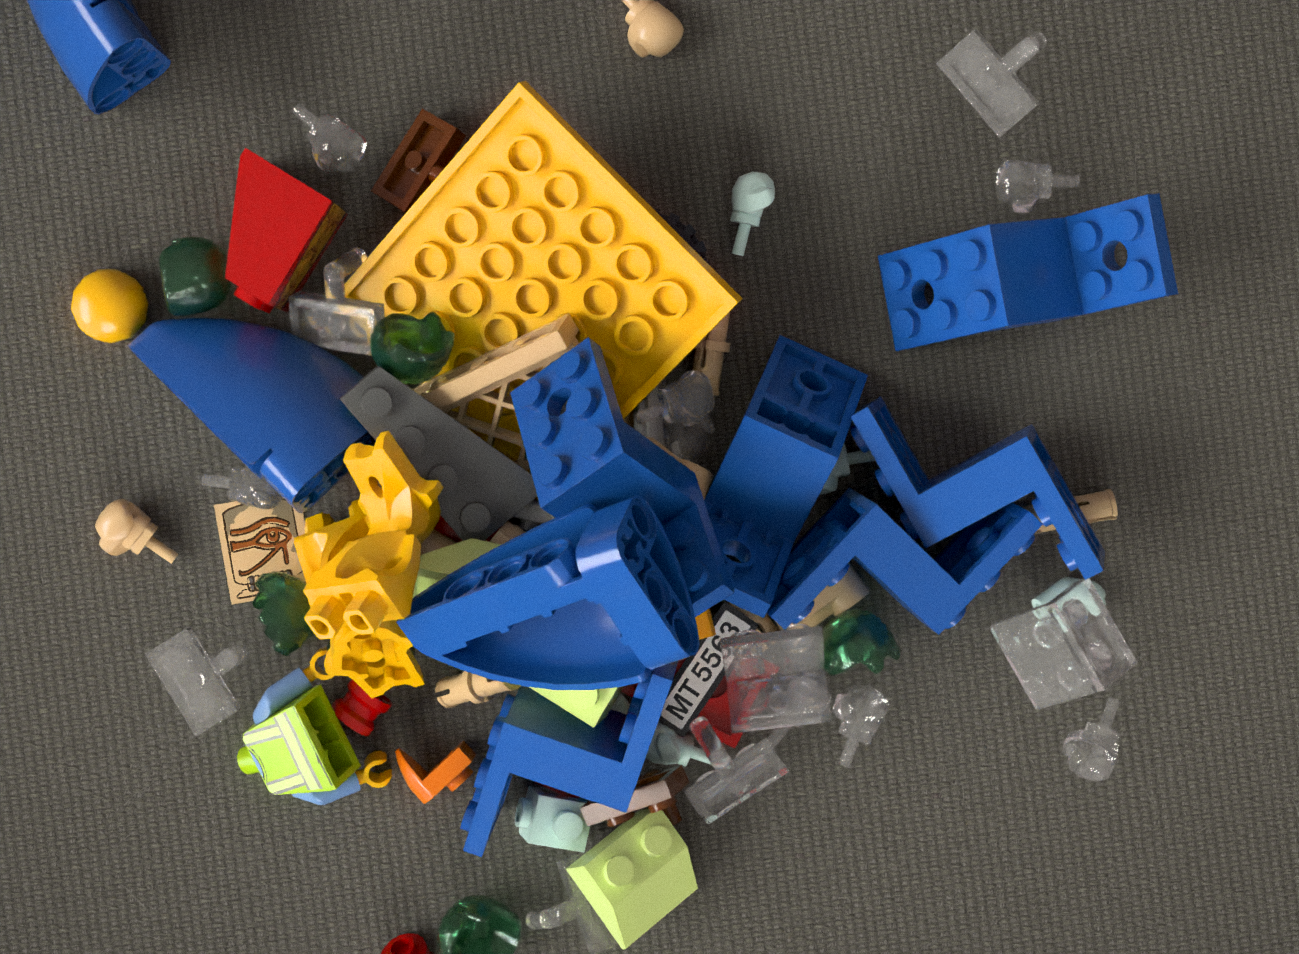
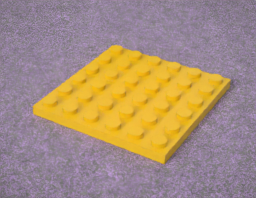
(541, 230)

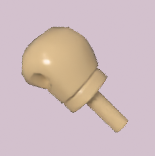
(652, 28)
(127, 528)

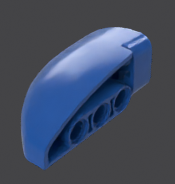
(100, 48)
(262, 397)
(564, 604)

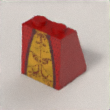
(276, 233)

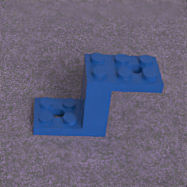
(1028, 273)
(603, 460)
(779, 465)
(976, 487)
(926, 587)
(565, 753)

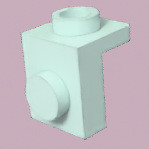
(552, 820)

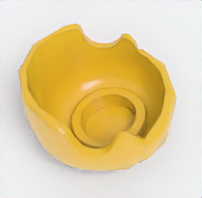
(109, 305)

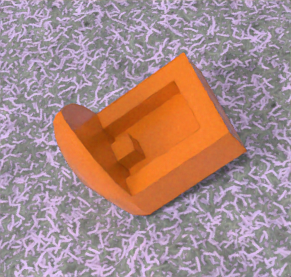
(448, 772)

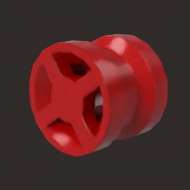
(359, 709)

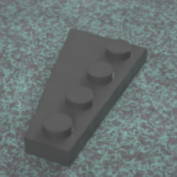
(478, 480)

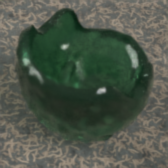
(193, 276)
(411, 346)
(283, 610)
(855, 639)
(479, 927)

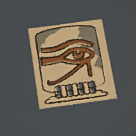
(256, 544)

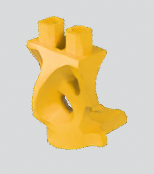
(378, 573)
(350, 652)

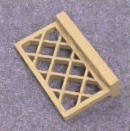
(496, 370)

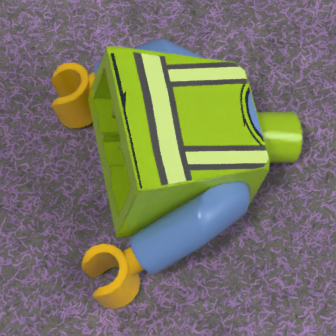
(302, 744)

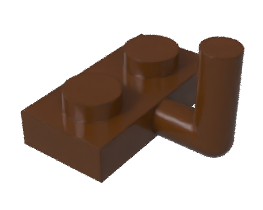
(418, 160)
(653, 790)

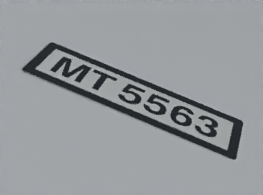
(701, 672)

